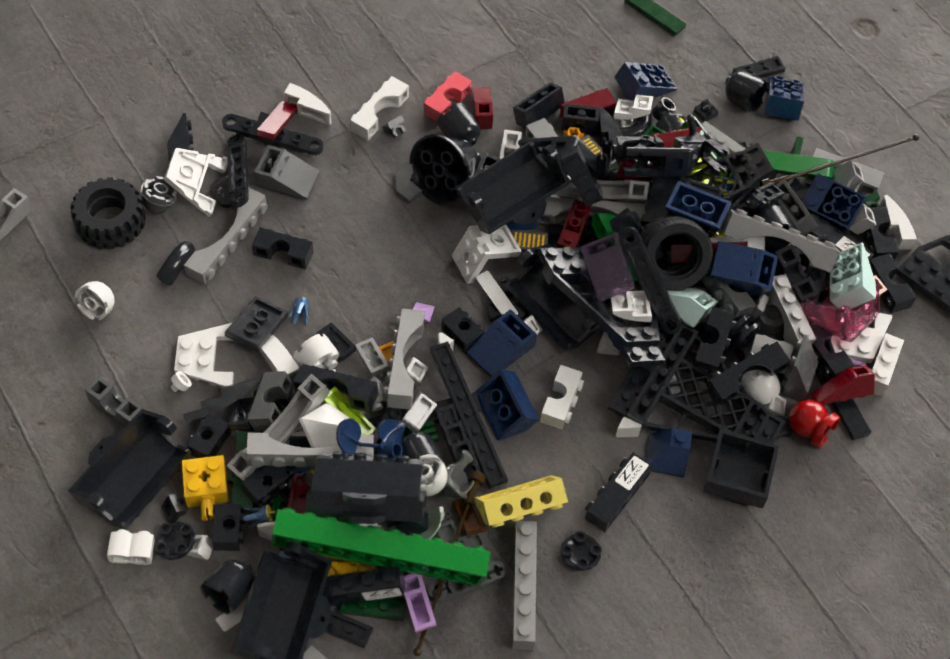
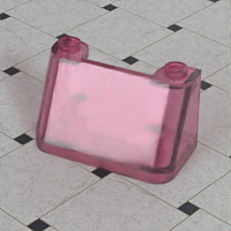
(843, 321)

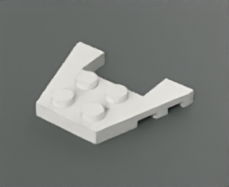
(187, 174)
(866, 344)
(197, 356)

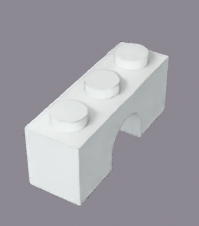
(885, 362)
(557, 411)

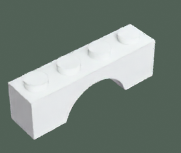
(391, 94)

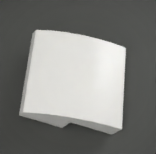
(633, 109)
(632, 306)

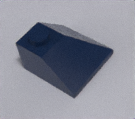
(669, 451)

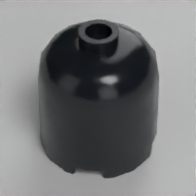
(746, 90)
(459, 124)
(776, 214)
(419, 444)
(228, 585)

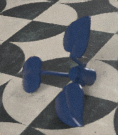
(389, 432)

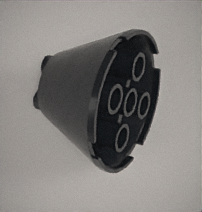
(441, 165)

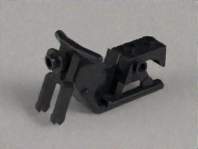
(668, 162)
(597, 165)

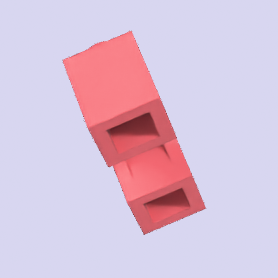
(454, 87)

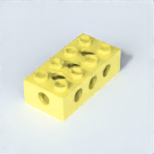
(552, 497)

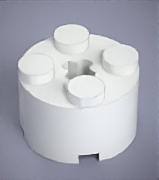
(317, 352)

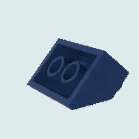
(698, 205)
(506, 405)

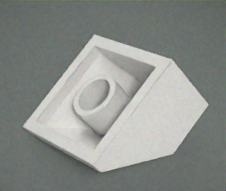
(321, 425)

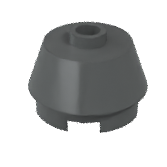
(157, 194)
(771, 320)

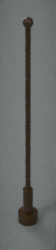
(915, 137)
(479, 479)

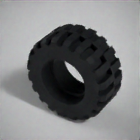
(106, 194)

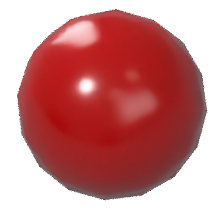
(812, 421)

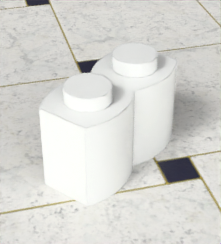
(130, 547)

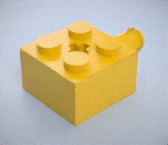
(205, 484)

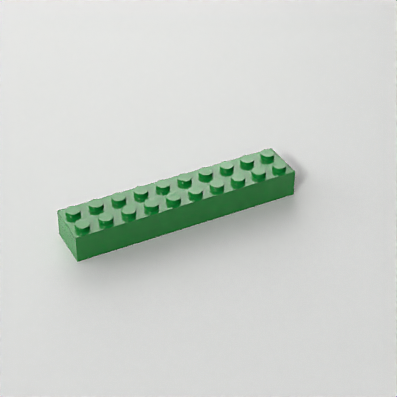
(381, 547)

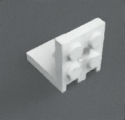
(478, 247)

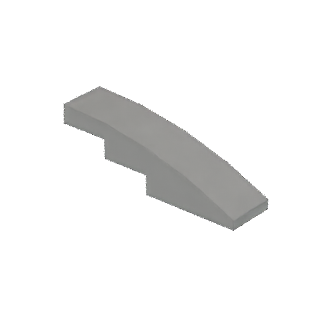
(373, 361)

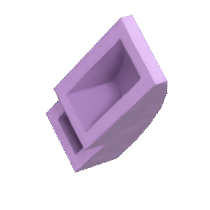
(418, 603)

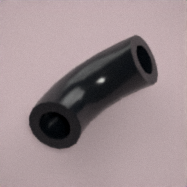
(639, 127)
(175, 262)

